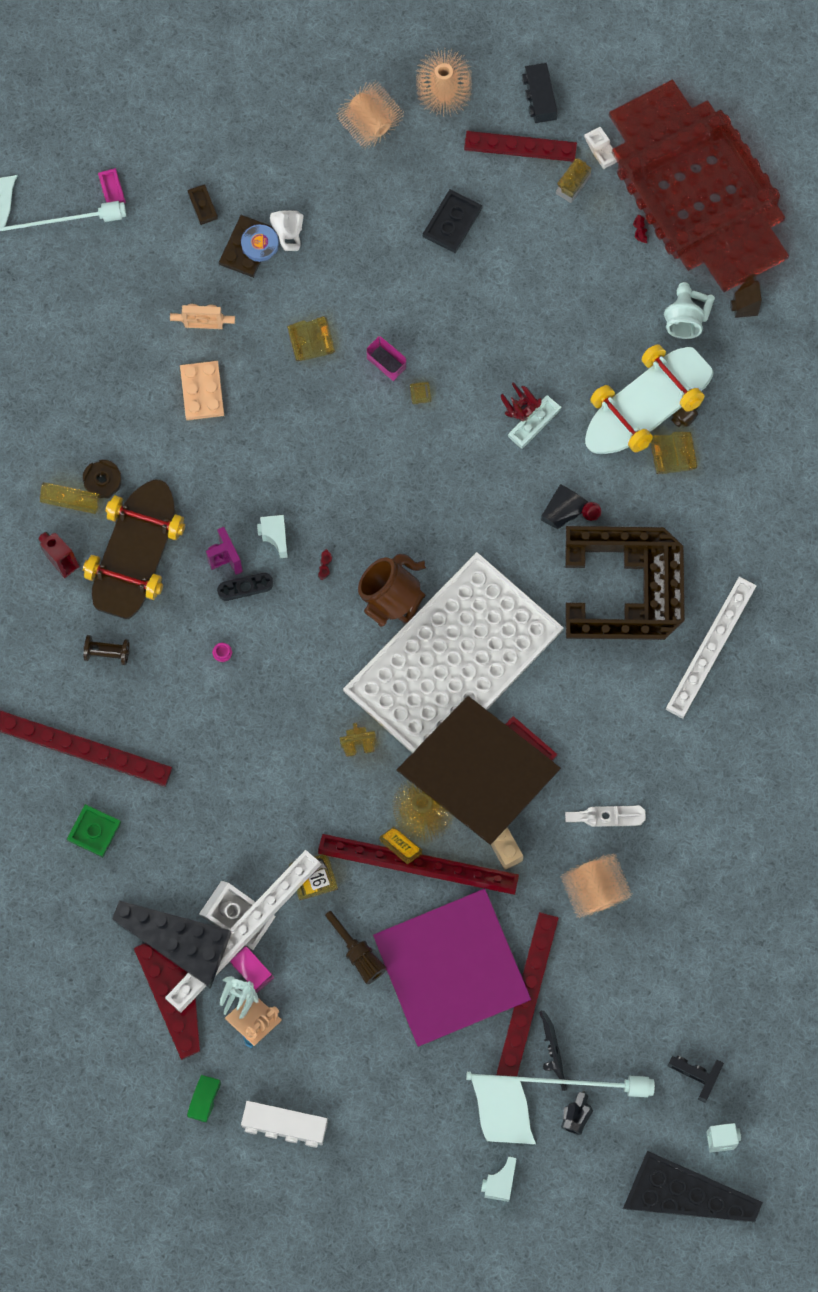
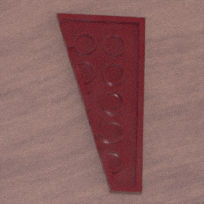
(162, 979)

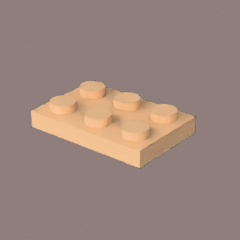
(202, 390)

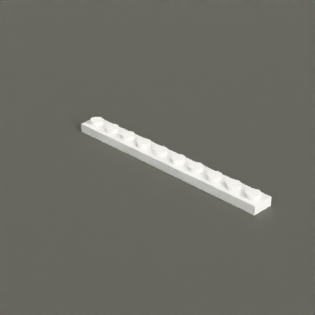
(250, 924)

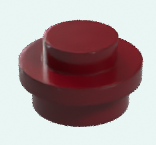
(591, 511)

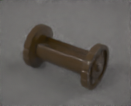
(106, 650)

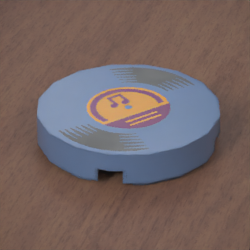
(259, 242)

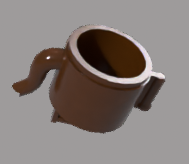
(391, 589)

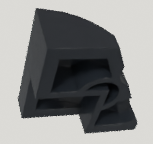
(563, 507)

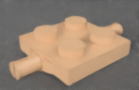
(202, 317)

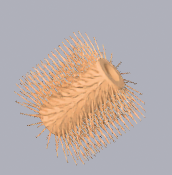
(444, 82)
(370, 116)
(596, 886)

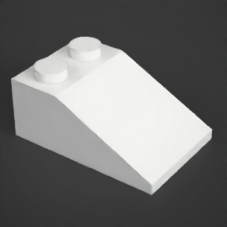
(227, 907)

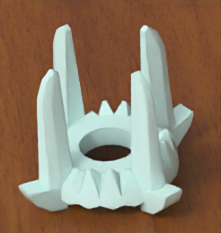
(232, 989)

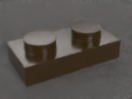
(202, 204)

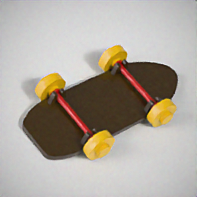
(134, 550)

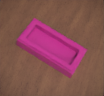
(111, 186)

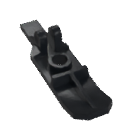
(553, 1049)

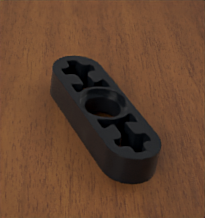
(249, 579)

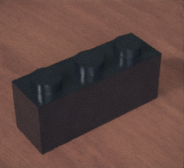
(539, 93)

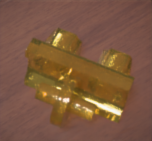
(357, 737)

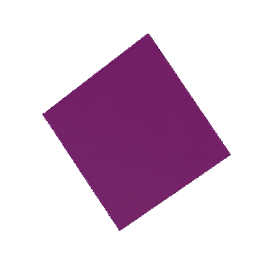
(451, 967)

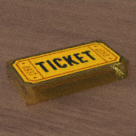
(400, 845)

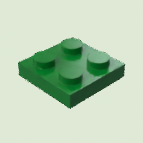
(93, 831)

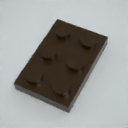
(233, 255)

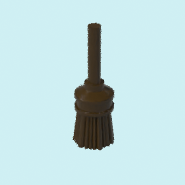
(359, 953)

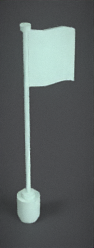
(108, 211)
(505, 1108)

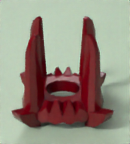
(525, 398)

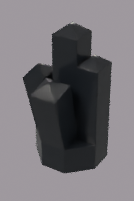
(577, 1114)

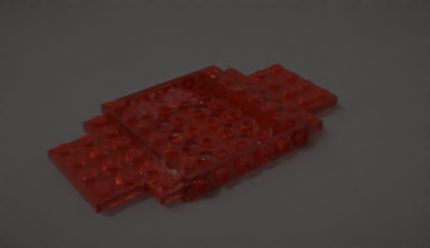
(667, 139)

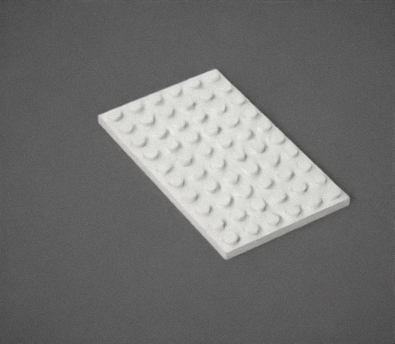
(459, 645)

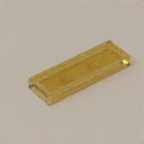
(69, 498)

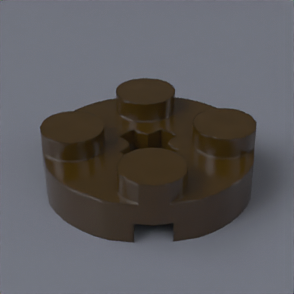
(97, 470)

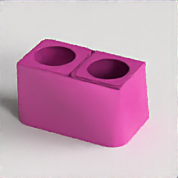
(392, 351)
(251, 969)

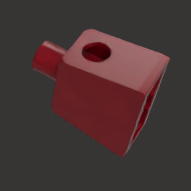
(58, 553)

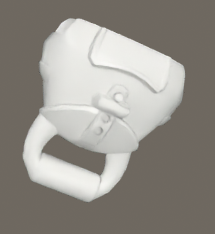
(287, 226)

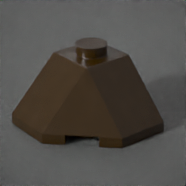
(747, 298)

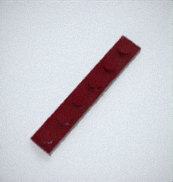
(520, 146)

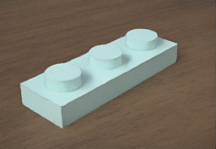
(527, 430)

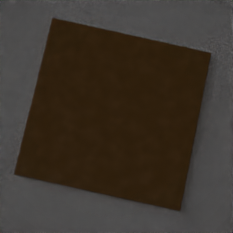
(478, 769)

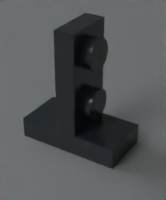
(697, 1073)

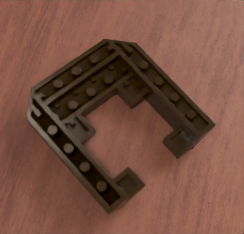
(663, 582)

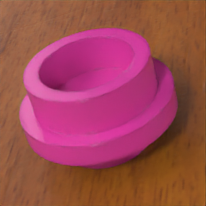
(222, 652)

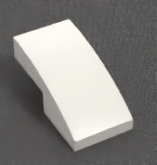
(600, 147)

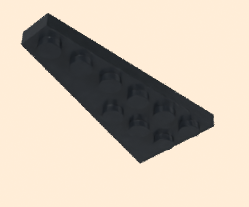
(183, 941)
(673, 1189)

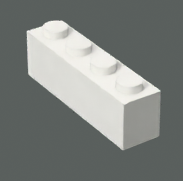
(284, 1123)

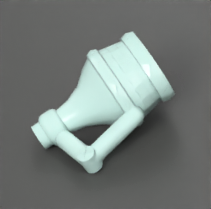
(684, 316)

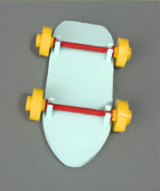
(648, 401)

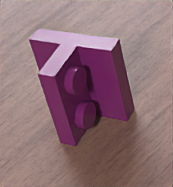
(224, 553)

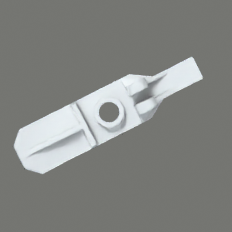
(617, 816)

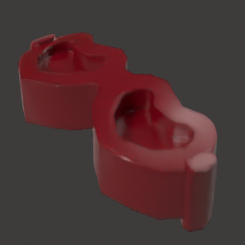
(640, 233)
(325, 560)

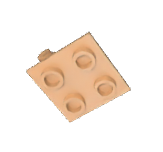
(257, 1022)

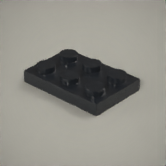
(452, 221)

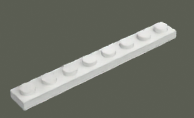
(710, 647)

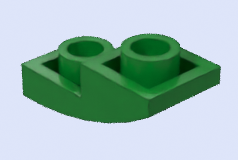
(203, 1098)

